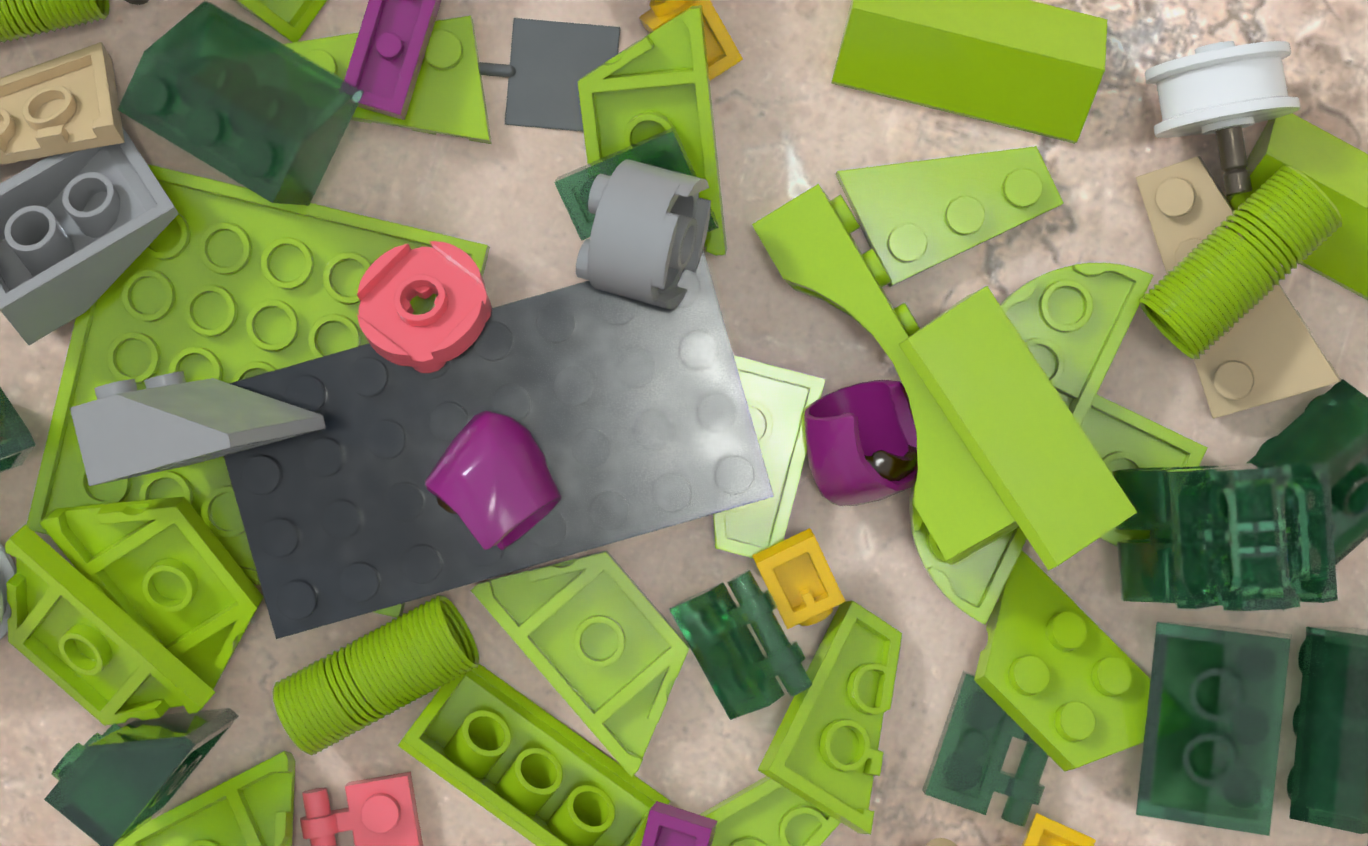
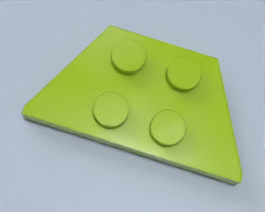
(654, 88)
(164, 573)
(90, 642)
(594, 645)
(1060, 672)
(242, 811)

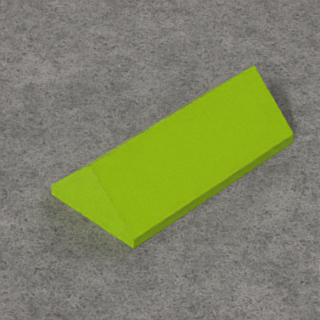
(978, 59)
(1340, 173)
(1017, 427)
(528, 766)

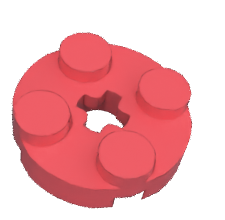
(427, 338)

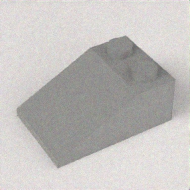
(73, 232)
(178, 425)

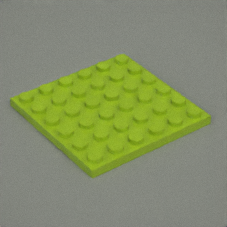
(224, 298)

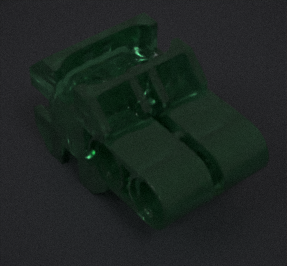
(1229, 536)

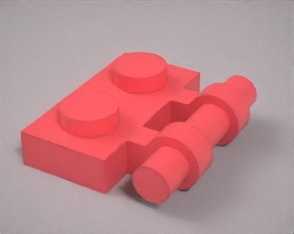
(378, 813)

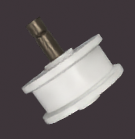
(1222, 93)

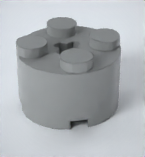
(644, 232)

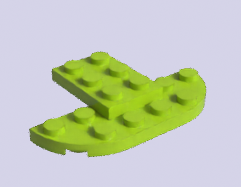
(1073, 329)

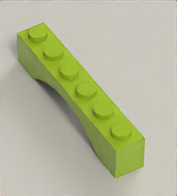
(819, 258)

